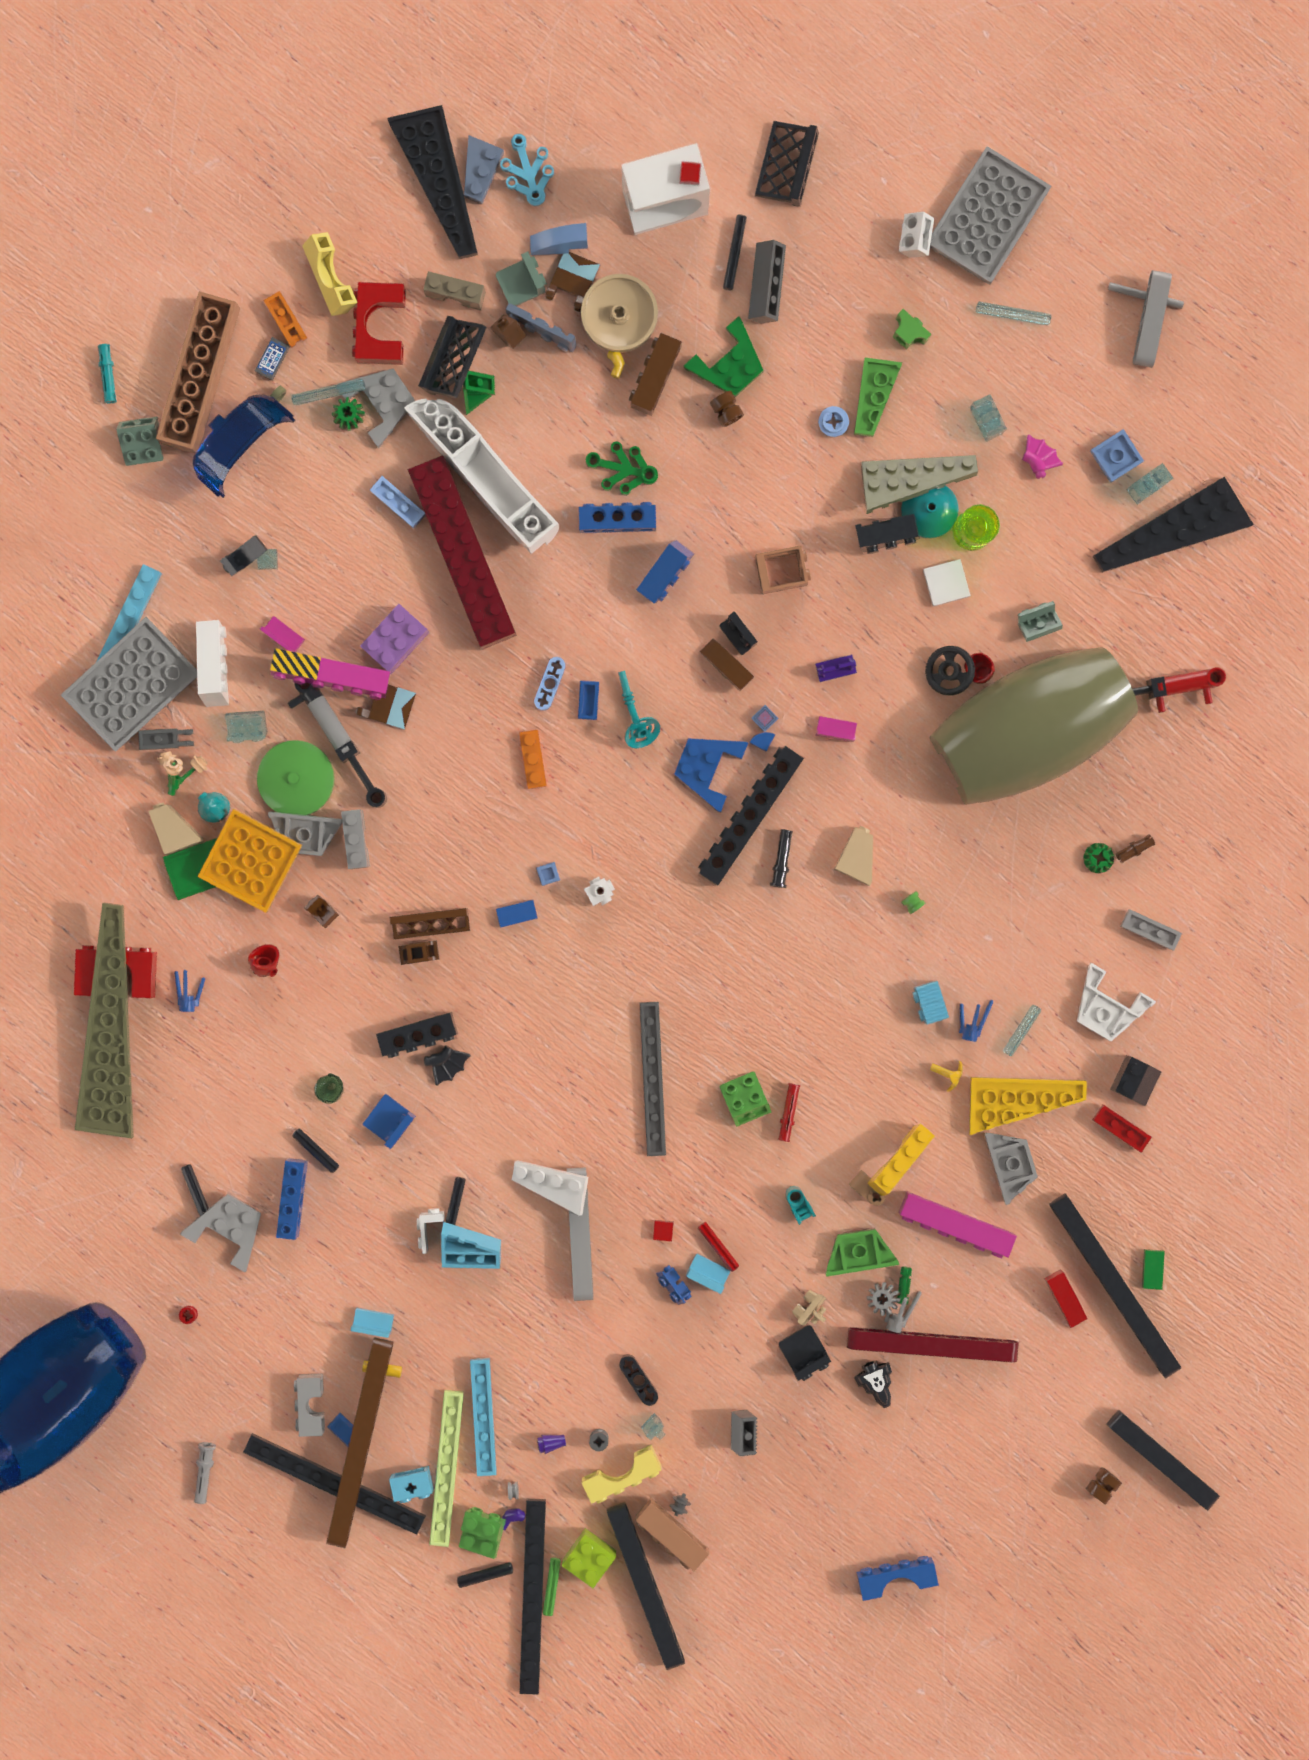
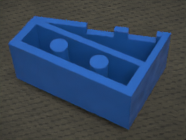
(665, 572)

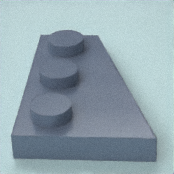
(480, 168)

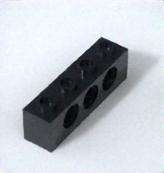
(387, 1038)

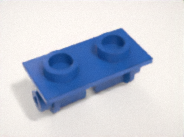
(668, 1280)

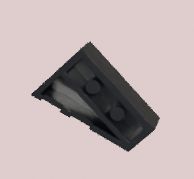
(887, 533)

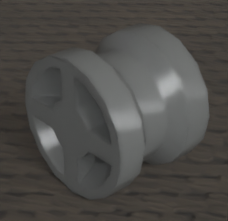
(599, 1435)

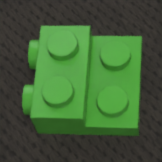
(481, 1532)

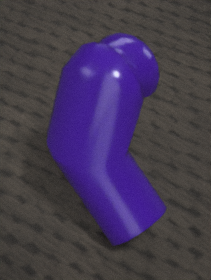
(513, 1515)

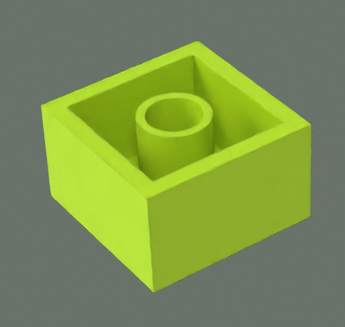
(589, 1558)

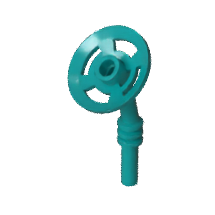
(637, 725)

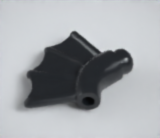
(446, 1064)

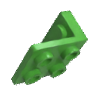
(745, 1098)

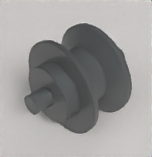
(680, 1504)

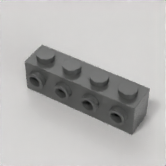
(767, 281)

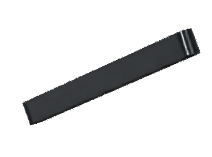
(645, 1586)

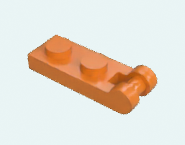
(285, 318)

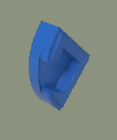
(762, 740)

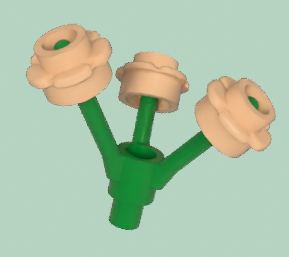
(174, 767)

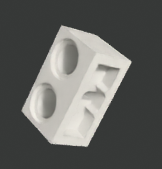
(916, 234)

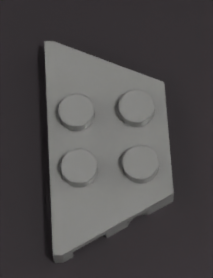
(310, 831)
(1011, 1164)

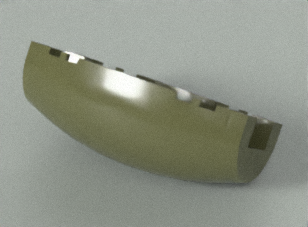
(1035, 724)

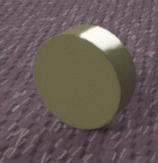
(278, 393)

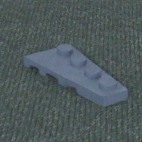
(540, 326)

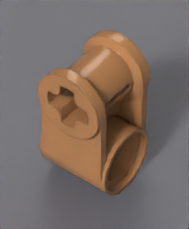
(860, 1185)

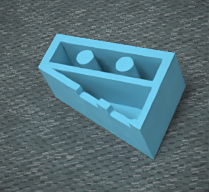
(468, 1248)

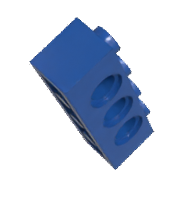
(608, 525)
(292, 1199)

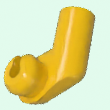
(618, 362)

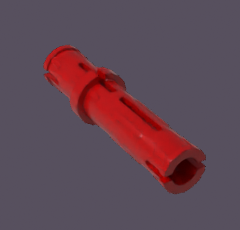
(785, 1132)

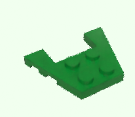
(736, 368)

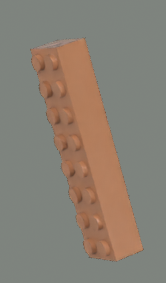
(198, 372)

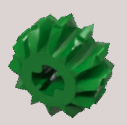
(355, 409)

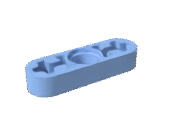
(560, 672)

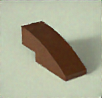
(727, 664)

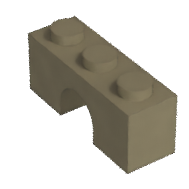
(466, 292)

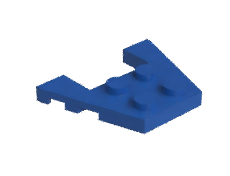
(700, 763)

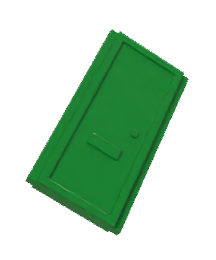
(185, 867)

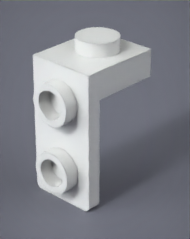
(432, 1215)

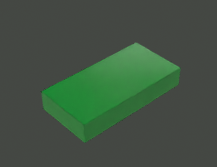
(1153, 1269)

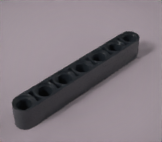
(1163, 1460)

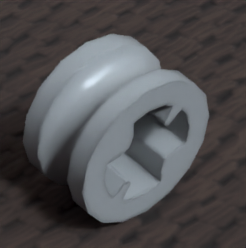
(513, 1491)

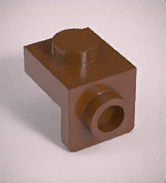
(321, 910)

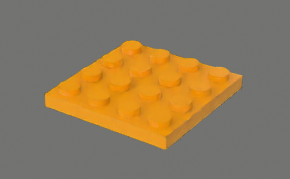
(250, 860)

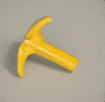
(953, 1076)

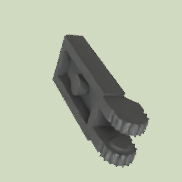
(163, 739)

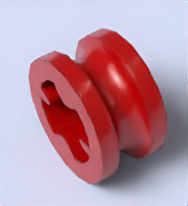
(192, 1310)

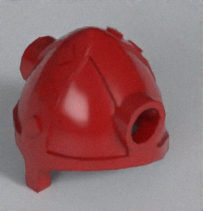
(266, 960)

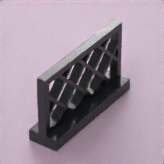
(803, 162)
(444, 354)

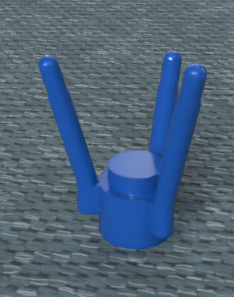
(186, 1001)
(971, 1031)

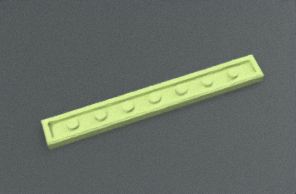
(446, 1468)

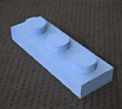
(397, 502)

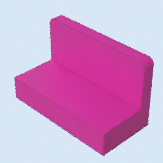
(283, 634)
(836, 729)

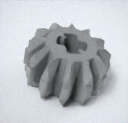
(878, 1293)

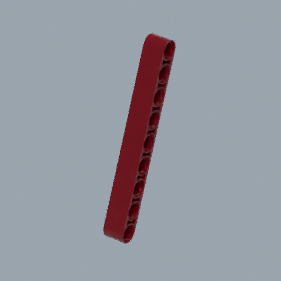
(932, 1344)

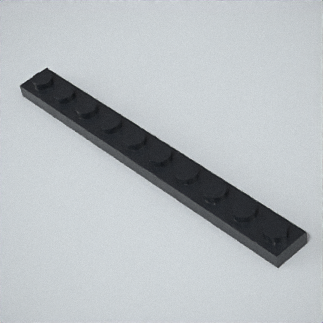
(330, 1481)
(532, 1596)

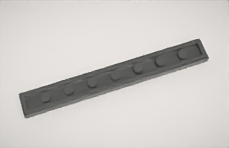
(652, 1079)

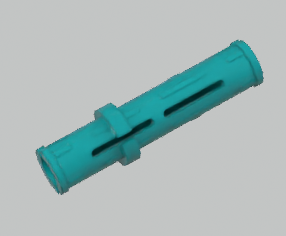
(106, 366)

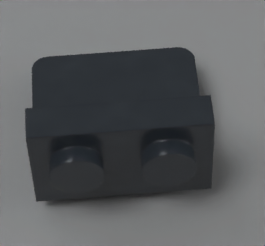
(804, 1353)

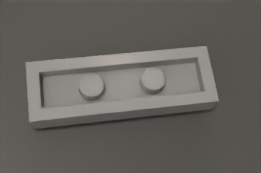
(1151, 929)

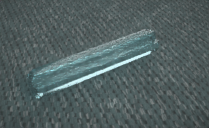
(1022, 1030)

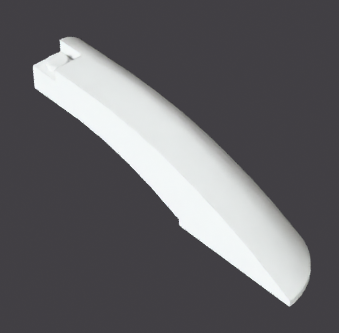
(484, 472)

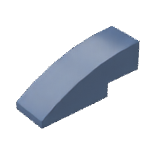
(559, 240)

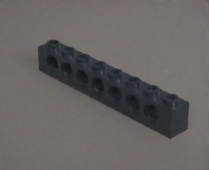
(792, 761)

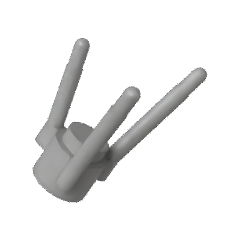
(896, 1321)

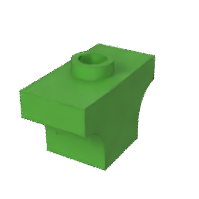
(910, 330)

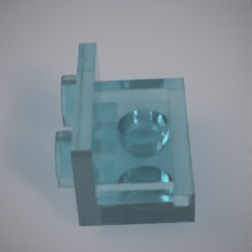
(246, 726)

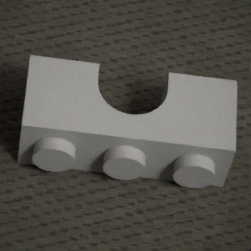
(354, 838)
(309, 1422)

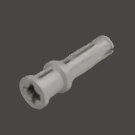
(204, 1463)

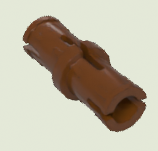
(1135, 848)

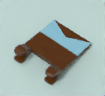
(573, 276)
(392, 709)

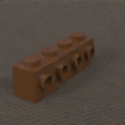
(655, 374)

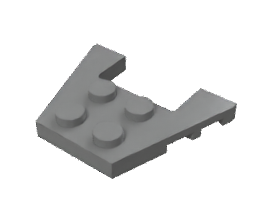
(388, 397)
(232, 1220)

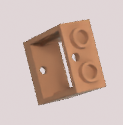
(762, 571)

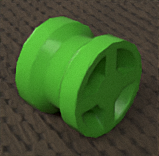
(913, 902)

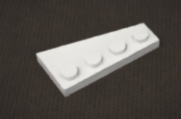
(556, 1185)

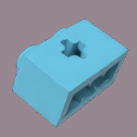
(400, 1484)

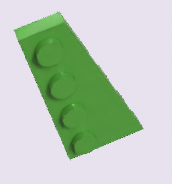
(875, 388)

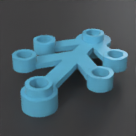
(528, 173)

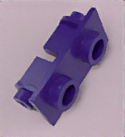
(836, 668)

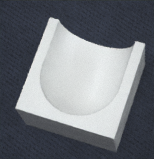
(655, 194)

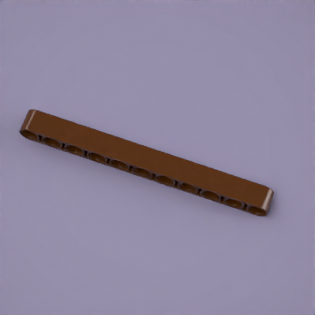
(359, 1442)

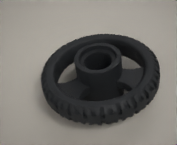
(964, 678)

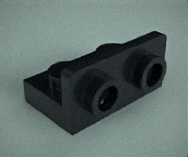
(738, 633)

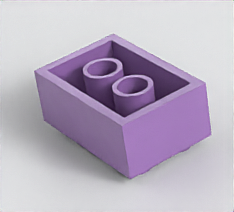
(395, 638)

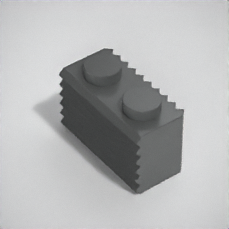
(743, 1433)

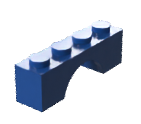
(874, 1580)

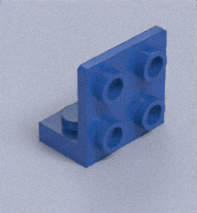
(389, 1120)

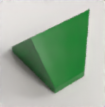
(477, 389)

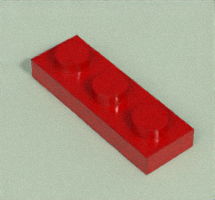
(1122, 1128)

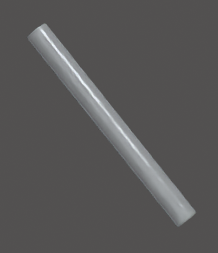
(1141, 294)

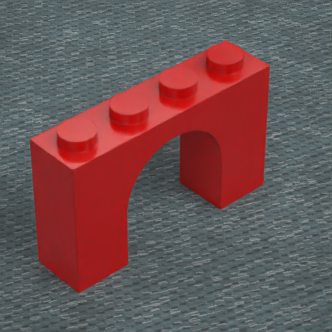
(369, 298)
(141, 963)

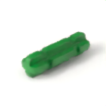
(904, 1283)

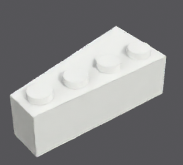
(212, 663)

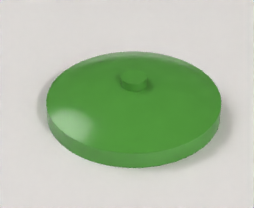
(295, 778)

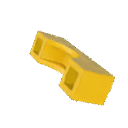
(895, 1168)

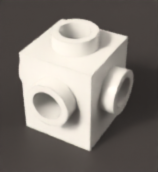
(594, 897)

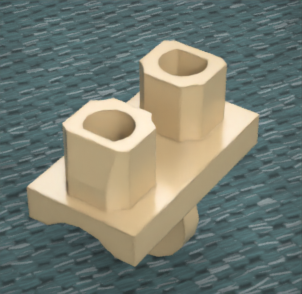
(805, 1315)

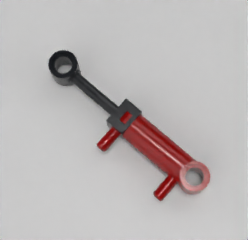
(1181, 683)

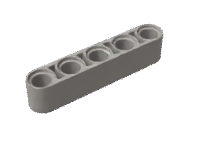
(1152, 318)

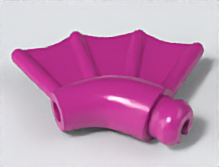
(1040, 456)

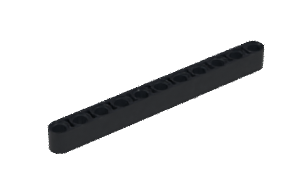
(1115, 1285)

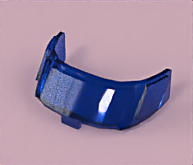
(234, 436)

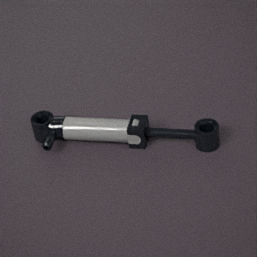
(337, 736)

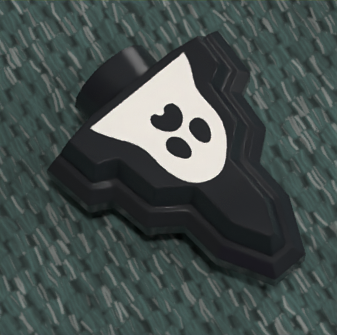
(876, 1381)

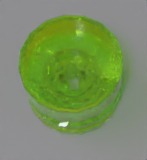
(985, 523)

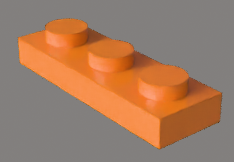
(533, 759)

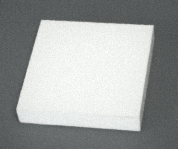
(946, 582)

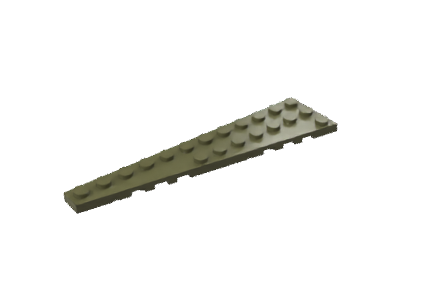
(106, 1067)

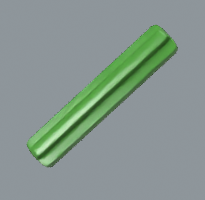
(551, 1586)

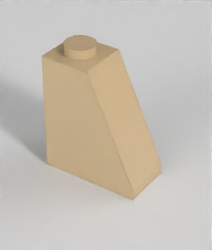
(173, 829)
(857, 856)

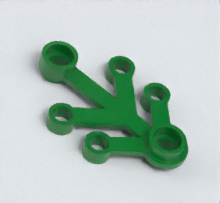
(624, 469)

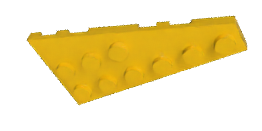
(1013, 1099)

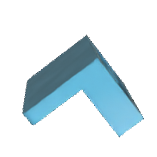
(708, 1273)
(372, 1322)

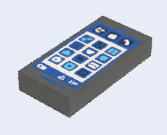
(272, 358)

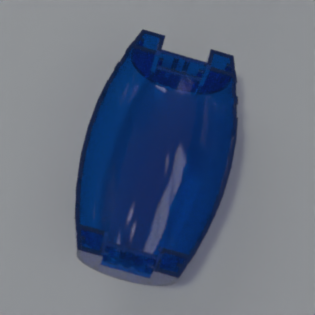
(63, 1388)

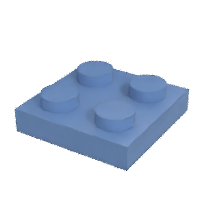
(1116, 456)

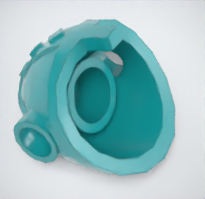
(213, 806)

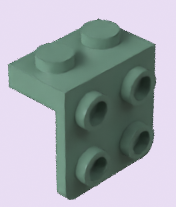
(521, 280)

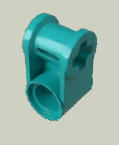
(801, 1207)

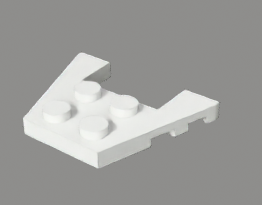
(1103, 1013)

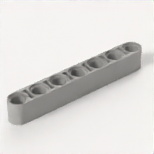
(581, 1248)

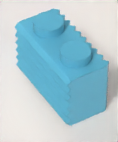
(930, 1002)

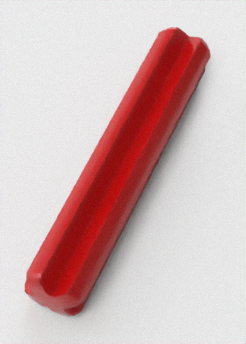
(718, 1246)

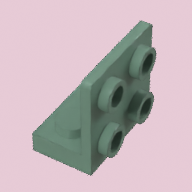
(139, 441)

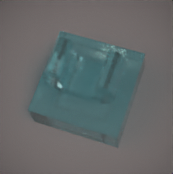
(653, 1427)

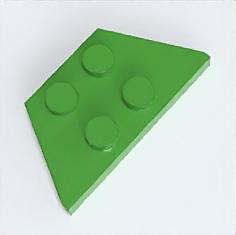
(859, 1252)

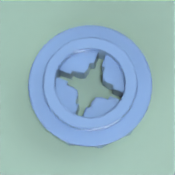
(839, 415)

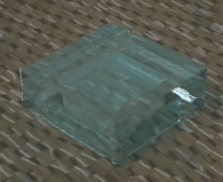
(268, 560)

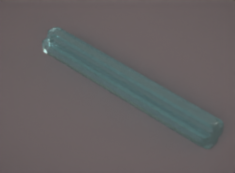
(1013, 313)
(328, 392)

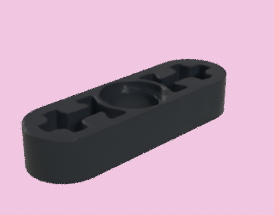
(626, 1371)

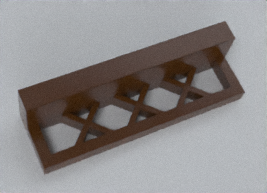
(430, 916)

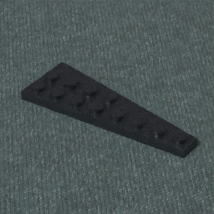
(430, 153)
(1197, 519)

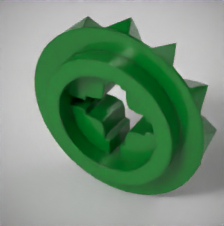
(1091, 862)

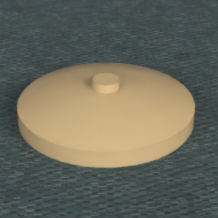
(619, 313)

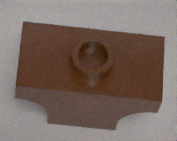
(508, 330)
(419, 952)

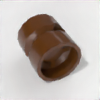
(726, 408)
(1103, 1485)

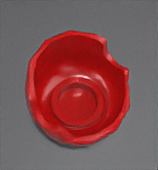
(983, 668)

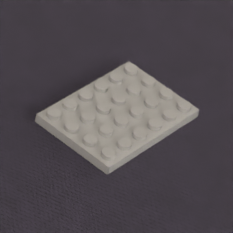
(988, 215)
(130, 684)

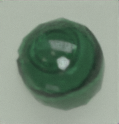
(329, 1088)

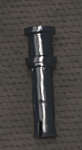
(781, 869)

